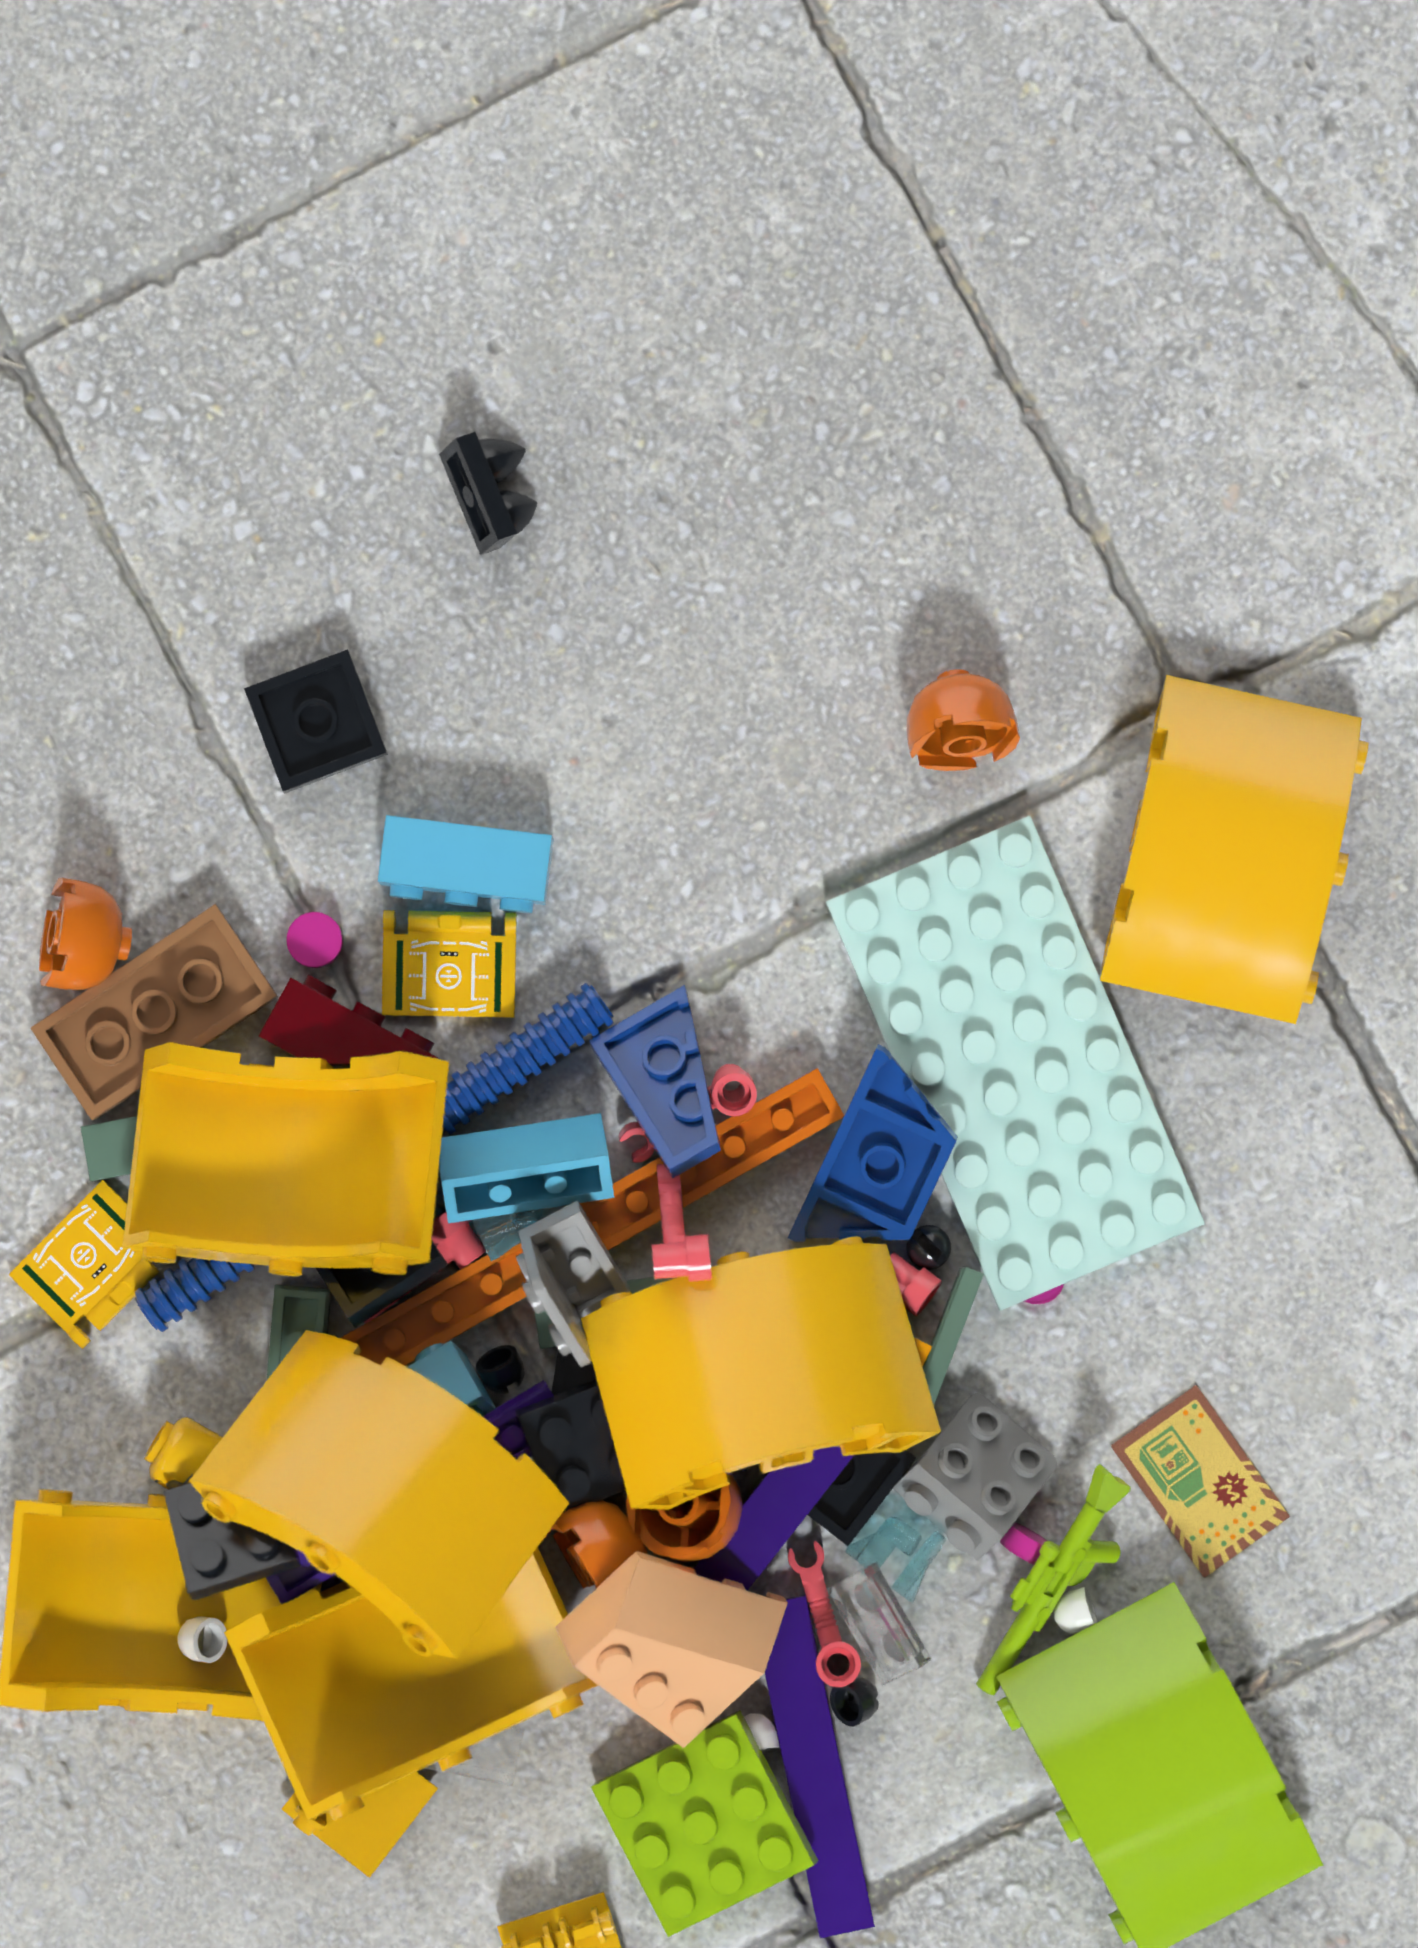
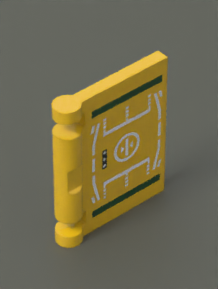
(449, 965)
(84, 1267)

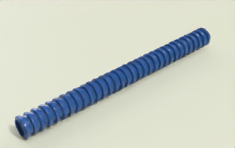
(464, 1096)

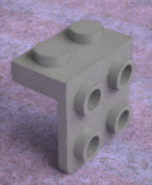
(567, 1275)
(977, 1476)

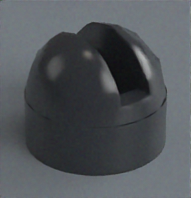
(919, 1256)
(501, 1368)
(856, 1708)

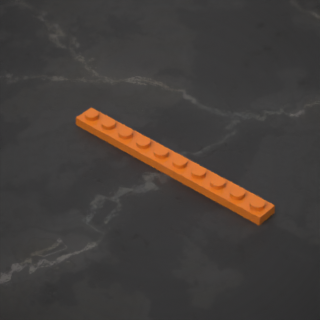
(495, 1285)

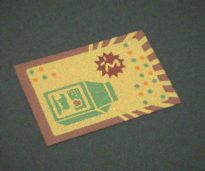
(1200, 1481)

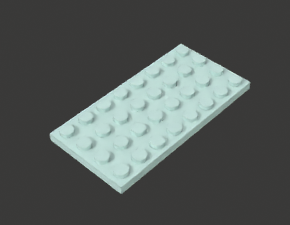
(1021, 1057)

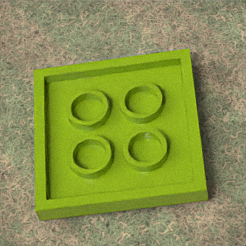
(704, 1824)

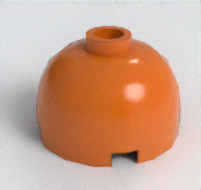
(960, 720)
(82, 937)
(692, 1528)
(595, 1540)

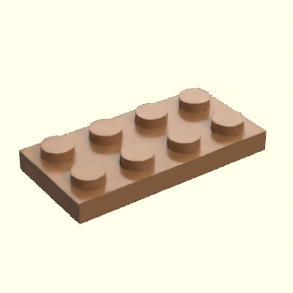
(175, 992)

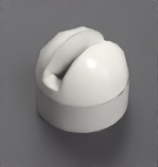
(1075, 1611)
(202, 1639)
(763, 1731)

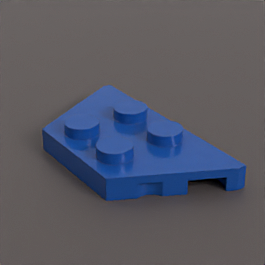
(879, 1161)

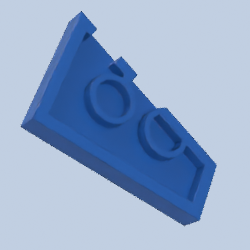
(663, 1080)

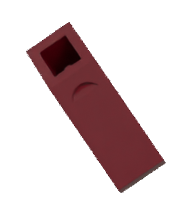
(315, 1026)

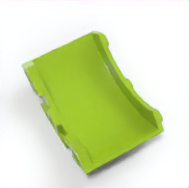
(1158, 1770)

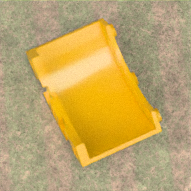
(1234, 850)
(286, 1160)
(758, 1369)
(383, 1488)
(101, 1611)
(365, 1709)

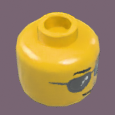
(179, 1451)

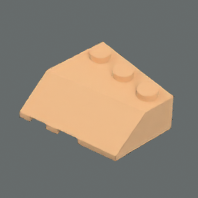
(672, 1642)

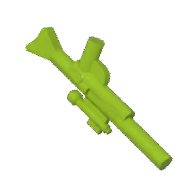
(1055, 1571)

